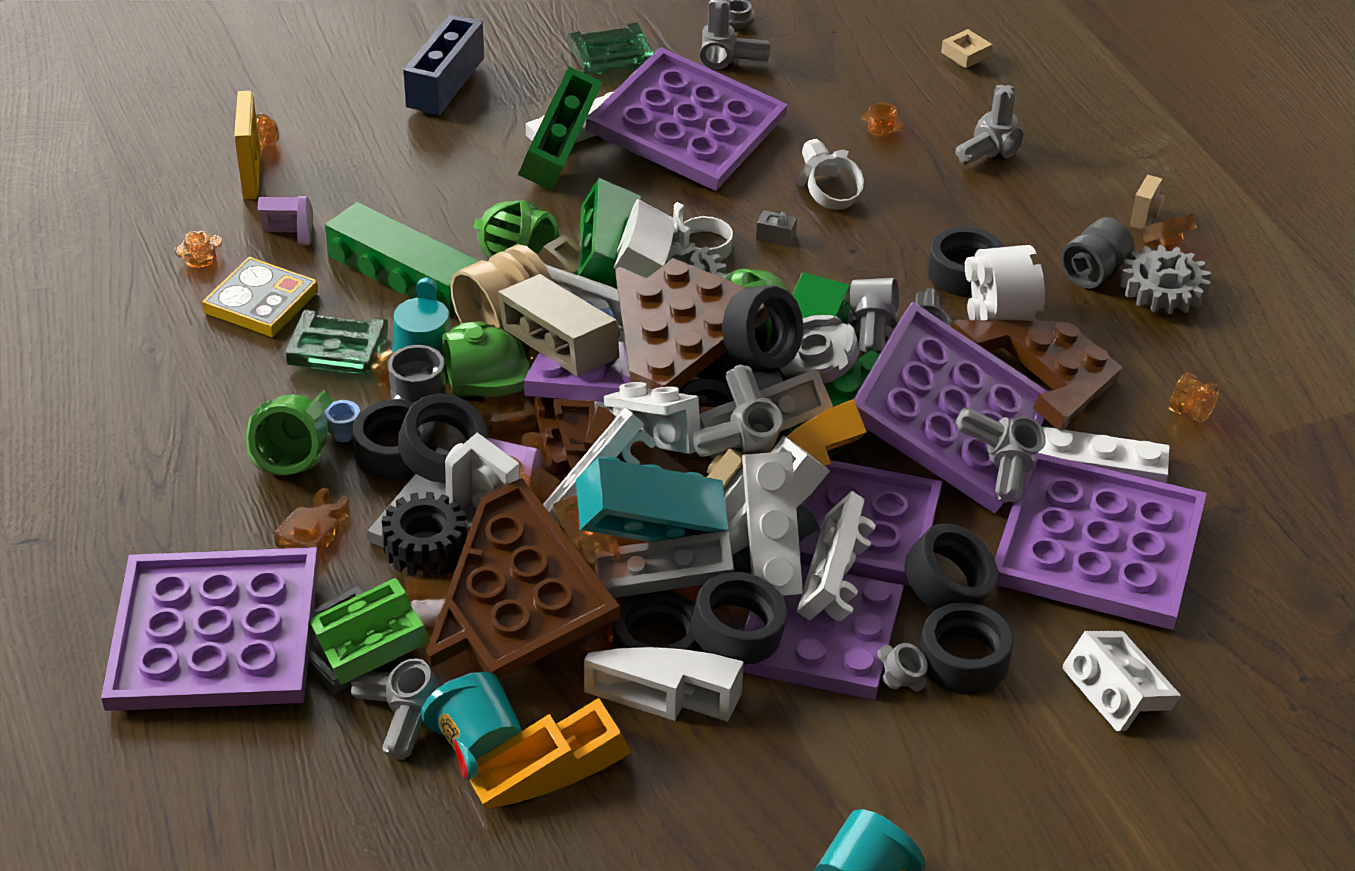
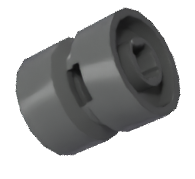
(1097, 252)
(416, 373)

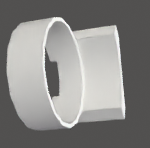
(820, 163)
(705, 224)

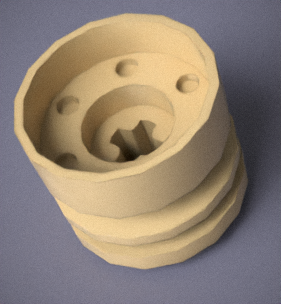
(477, 286)

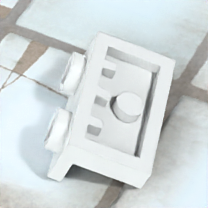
(665, 413)
(477, 470)
(1118, 677)

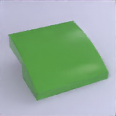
(369, 630)

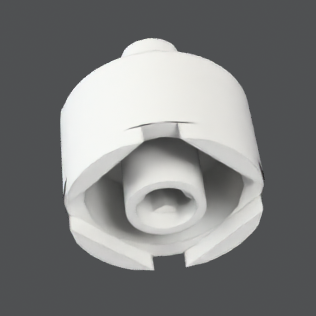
(1005, 284)

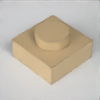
(966, 48)
(1147, 202)
(561, 254)
(726, 466)

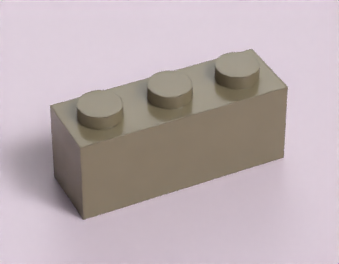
(559, 324)

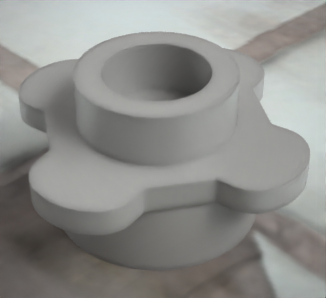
(903, 666)

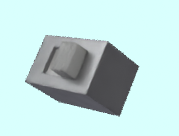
(776, 228)

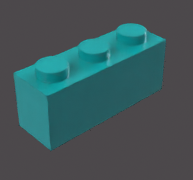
(648, 501)

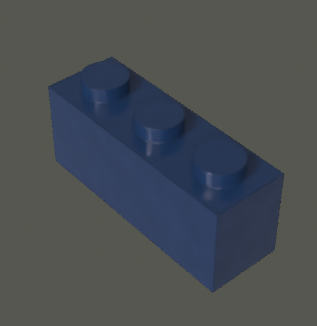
(443, 64)

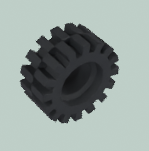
(419, 516)

